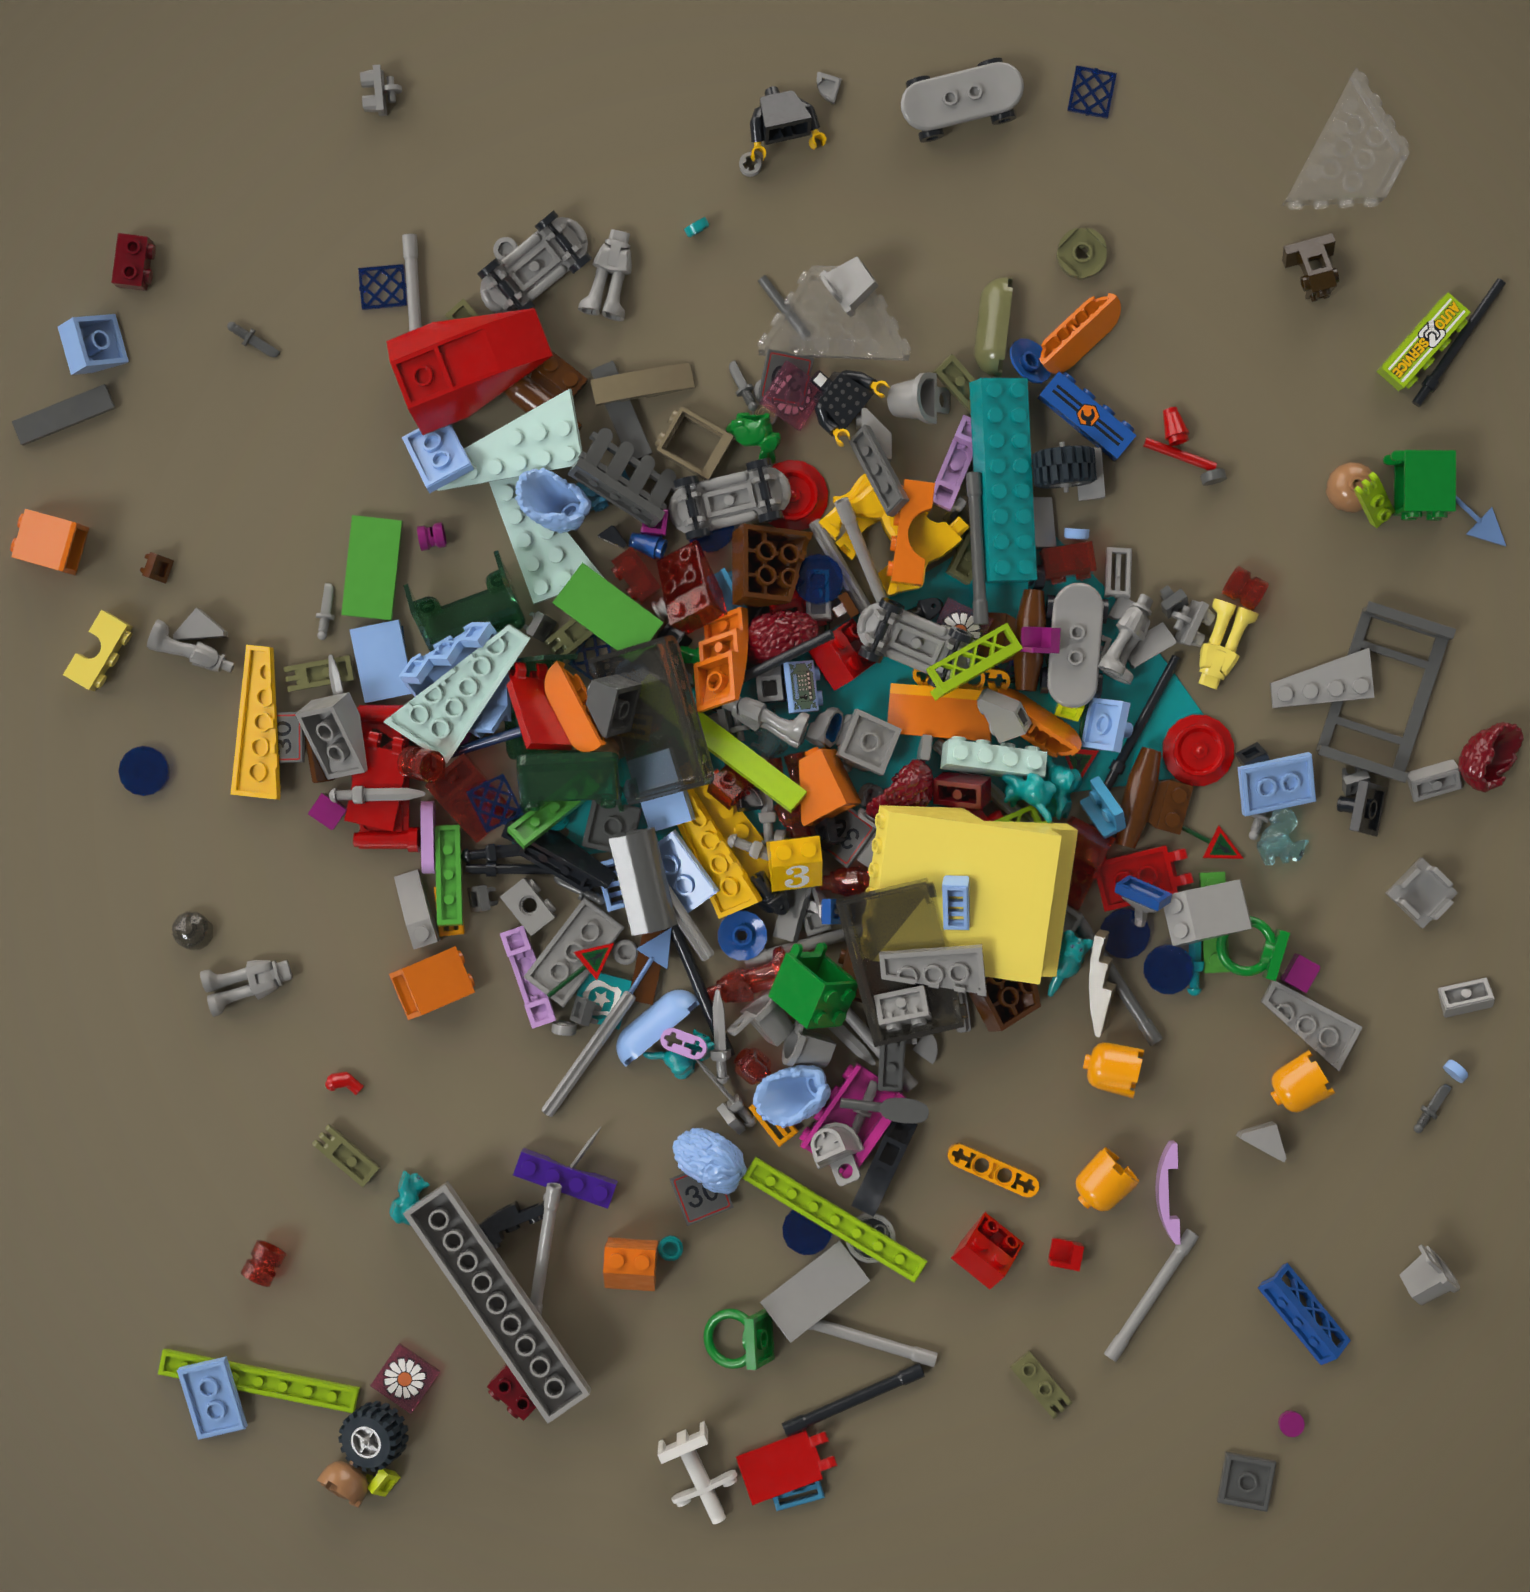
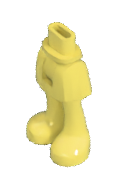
(1216, 659)

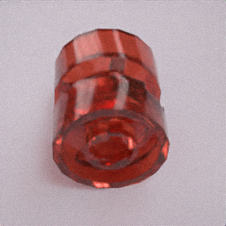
(1243, 587)
(421, 764)
(263, 1262)

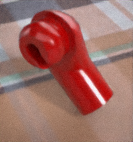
(342, 1080)

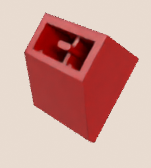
(840, 656)
(987, 1251)

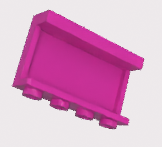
(853, 1087)

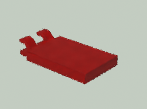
(533, 711)
(381, 773)
(1150, 865)
(783, 1466)

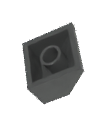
(613, 703)

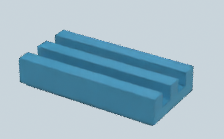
(801, 1500)

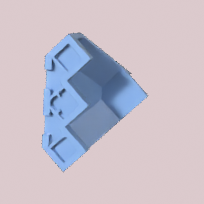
(447, 653)

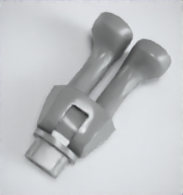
(612, 259)
(1132, 628)
(198, 654)
(756, 715)
(262, 976)

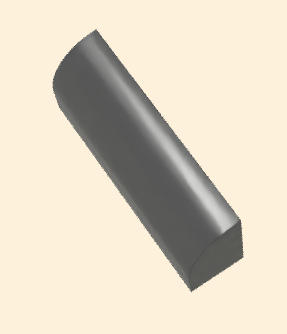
(642, 881)

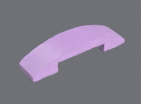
(954, 466)
(522, 958)
(1168, 1160)

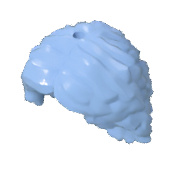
(551, 500)
(791, 1095)
(709, 1159)

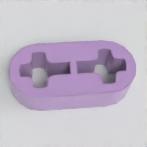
(686, 1038)

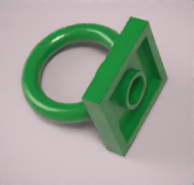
(1270, 956)
(756, 1339)

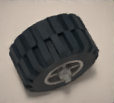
(1064, 467)
(373, 1436)

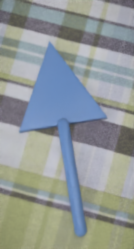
(1486, 527)
(657, 951)

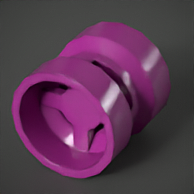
(431, 536)

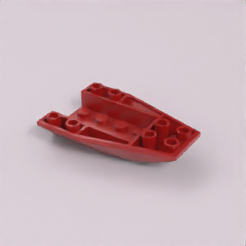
(465, 363)

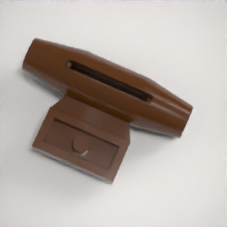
(546, 383)
(1030, 614)
(1151, 801)

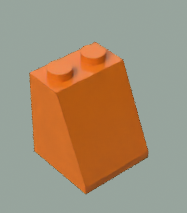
(49, 541)
(826, 785)
(432, 983)
(630, 1264)

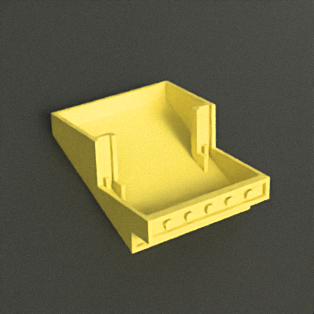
(1014, 873)

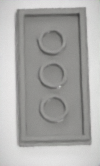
(583, 930)
(814, 1291)

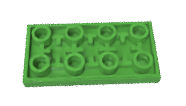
(372, 567)
(606, 610)

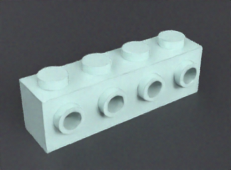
(990, 759)

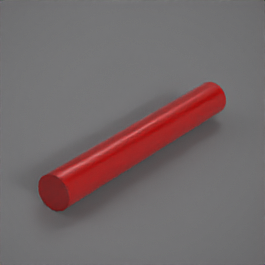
(1179, 454)

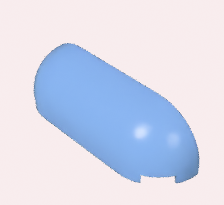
(652, 1022)

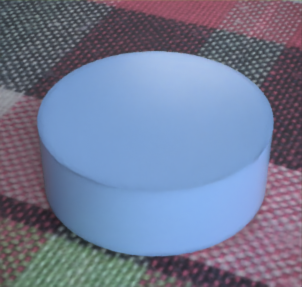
(1074, 533)
(1456, 1071)

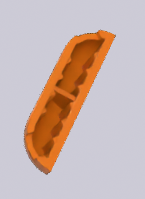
(1080, 333)
(568, 699)
(1046, 729)

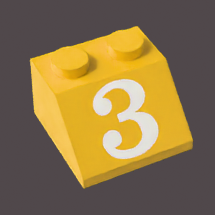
(795, 863)

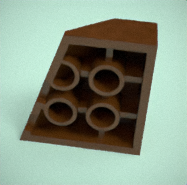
(766, 564)
(1005, 1002)

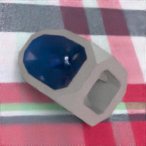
(826, 728)

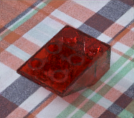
(690, 589)
(452, 795)
(1088, 861)

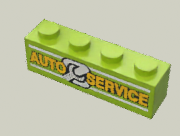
(1423, 341)

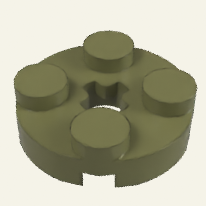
(1081, 267)

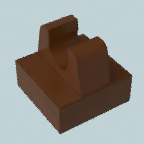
(157, 567)
(846, 606)

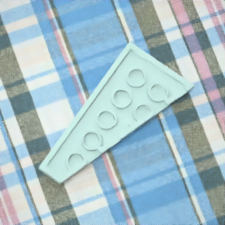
(537, 440)
(542, 554)
(450, 705)

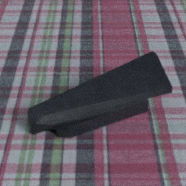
(564, 859)

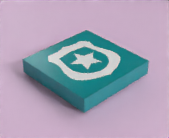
(604, 992)

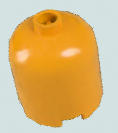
(1114, 1068)
(1300, 1084)
(1104, 1182)

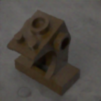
(1317, 282)

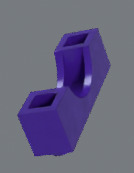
(574, 1182)

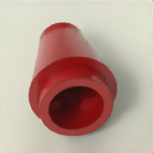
(1174, 426)

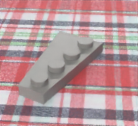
(1334, 681)
(943, 967)
(1317, 1025)

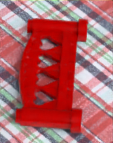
(404, 836)

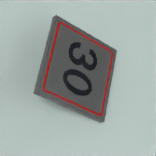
(774, 362)
(290, 738)
(856, 835)
(696, 1201)

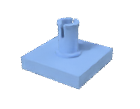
(1106, 725)

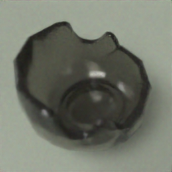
(192, 930)

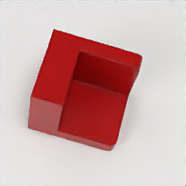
(1065, 1254)

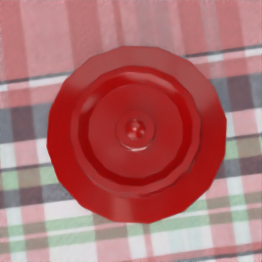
(807, 498)
(1198, 750)

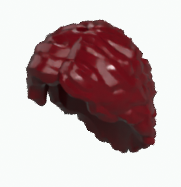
(777, 633)
(1490, 756)
(909, 788)

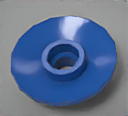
(1025, 359)
(755, 938)

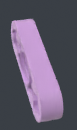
(428, 824)

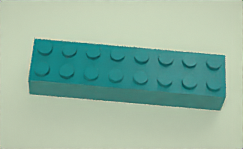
(1004, 458)

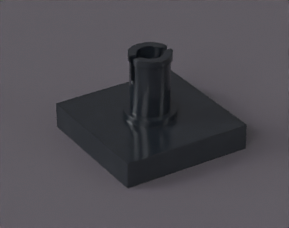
(1365, 808)

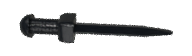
(491, 852)

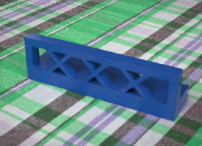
(1301, 1318)

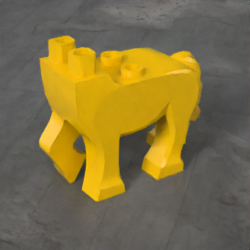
(925, 536)

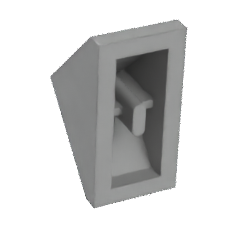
(199, 626)
(1266, 1138)

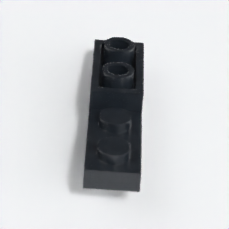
(883, 1167)
(508, 1219)

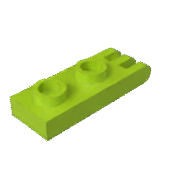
(1374, 500)

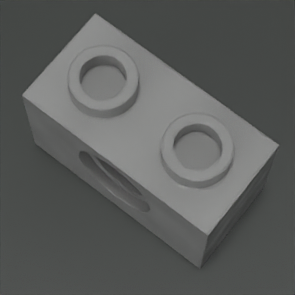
(515, 898)

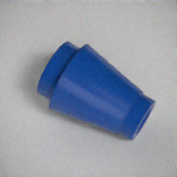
(650, 545)

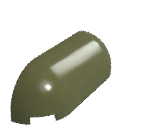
(993, 325)

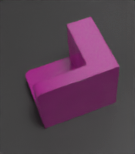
(660, 528)
(1040, 639)
(327, 811)
(1300, 973)

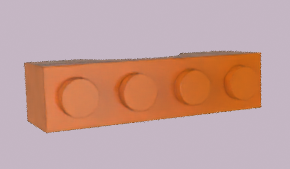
(907, 565)

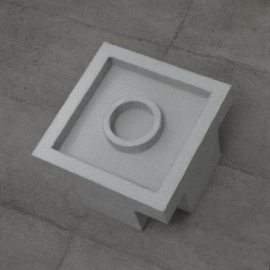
(867, 742)
(1423, 893)

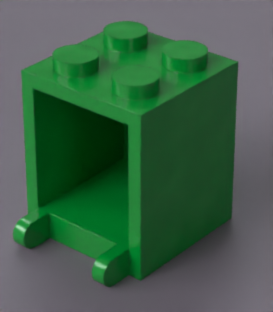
(1423, 483)
(813, 988)

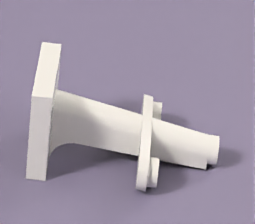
(704, 1487)

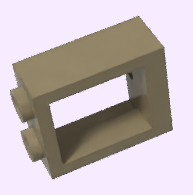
(718, 454)

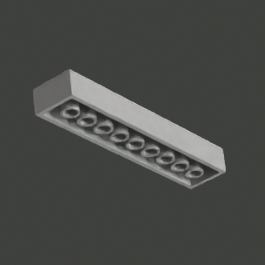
(497, 1302)

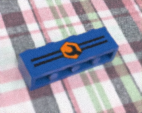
(1087, 416)

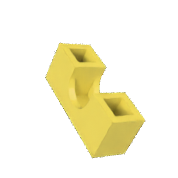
(112, 635)

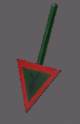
(1084, 757)
(1219, 846)
(592, 959)

